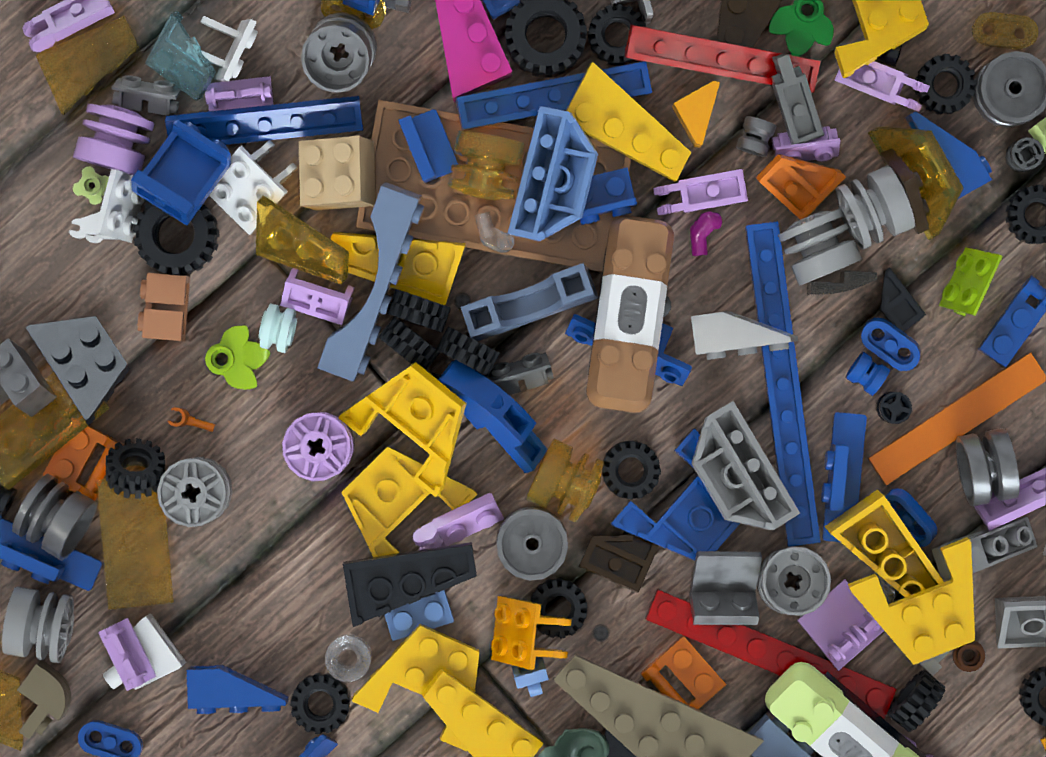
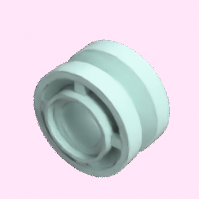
(277, 328)

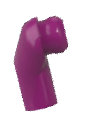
(701, 229)

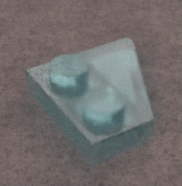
(181, 59)

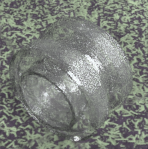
(344, 672)

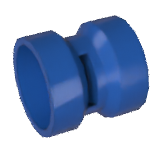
(873, 378)

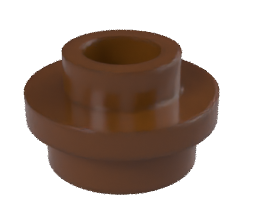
(973, 664)

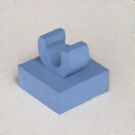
(531, 678)

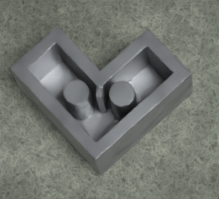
(22, 380)

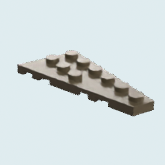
(648, 720)

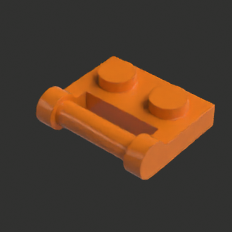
(71, 459)
(689, 669)

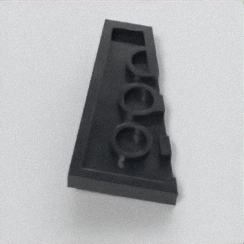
(395, 580)

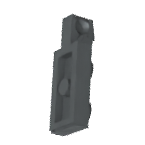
(795, 101)

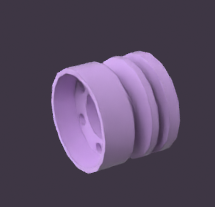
(113, 139)
(336, 440)

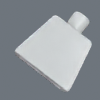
(158, 648)

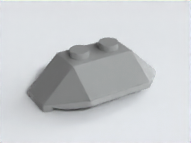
(740, 472)

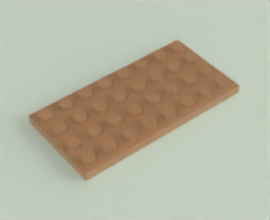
(450, 213)

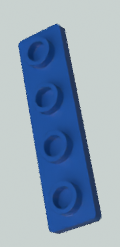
(667, 367)
(843, 467)
(18, 552)

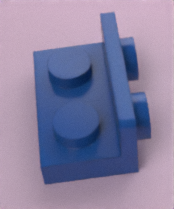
(608, 194)

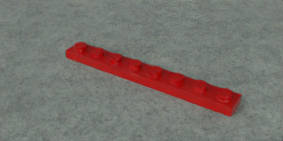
(763, 649)

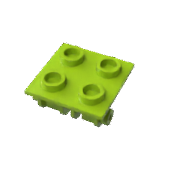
(970, 281)

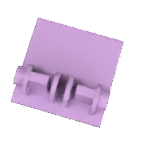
(841, 626)

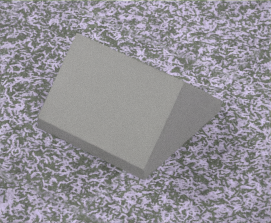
(1020, 621)

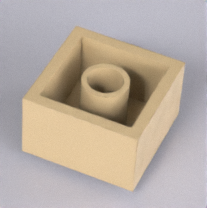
(337, 173)

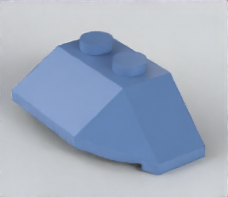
(553, 177)

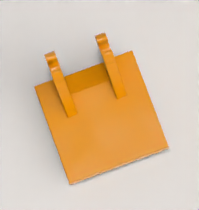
(516, 633)

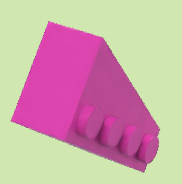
(470, 47)

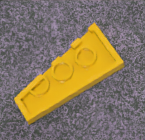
(625, 126)
(426, 270)
(476, 722)

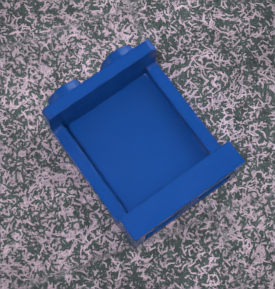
(182, 172)

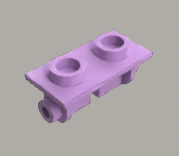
(239, 94)
(818, 149)
(127, 654)

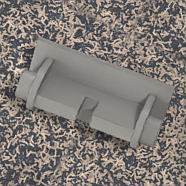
(159, 94)

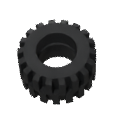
(539, 62)
(175, 264)

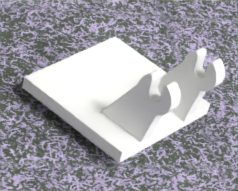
(243, 38)
(246, 183)
(116, 215)

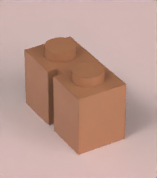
(165, 307)

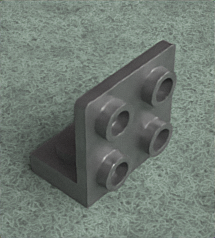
(725, 588)

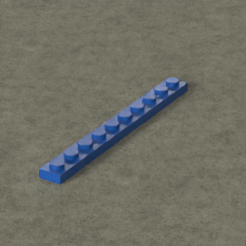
(783, 382)

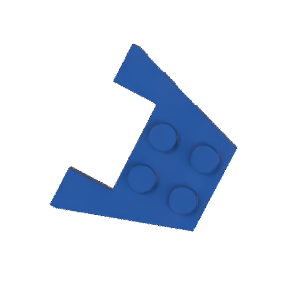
(689, 523)

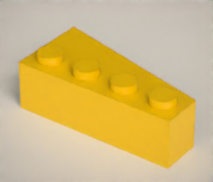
(885, 544)

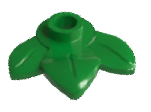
(801, 29)

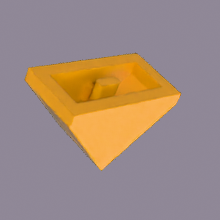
(695, 112)

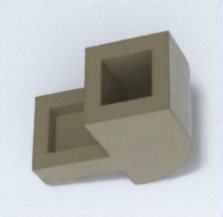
(51, 694)

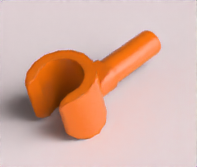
(191, 421)

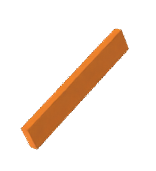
(957, 418)

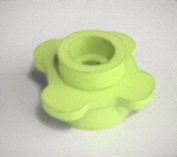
(82, 187)

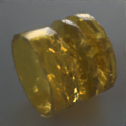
(485, 165)
(565, 480)

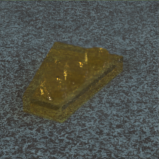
(83, 61)
(298, 245)

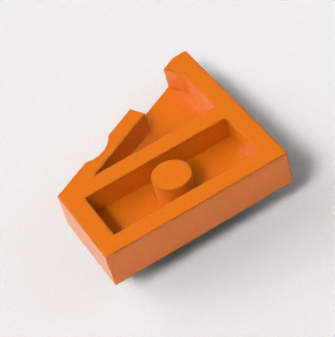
(799, 183)

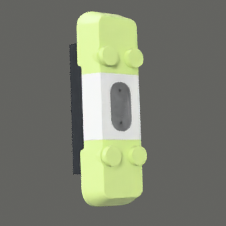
(832, 717)

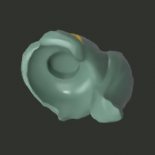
(578, 743)

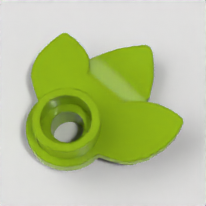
(242, 358)

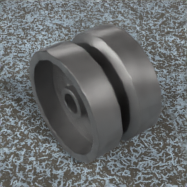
(993, 94)
(987, 467)
(531, 562)

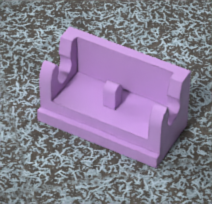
(316, 299)

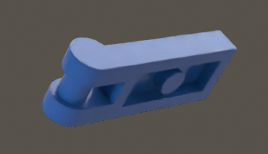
(1015, 323)

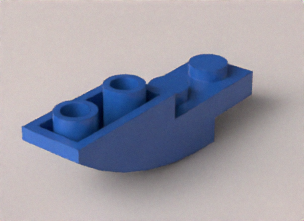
(498, 412)

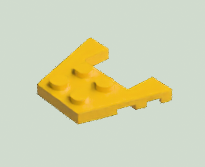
(884, 27)
(423, 412)
(388, 494)
(932, 618)
(415, 666)

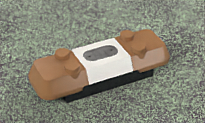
(629, 314)

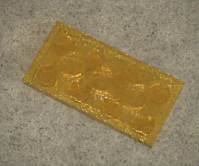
(32, 440)
(134, 549)

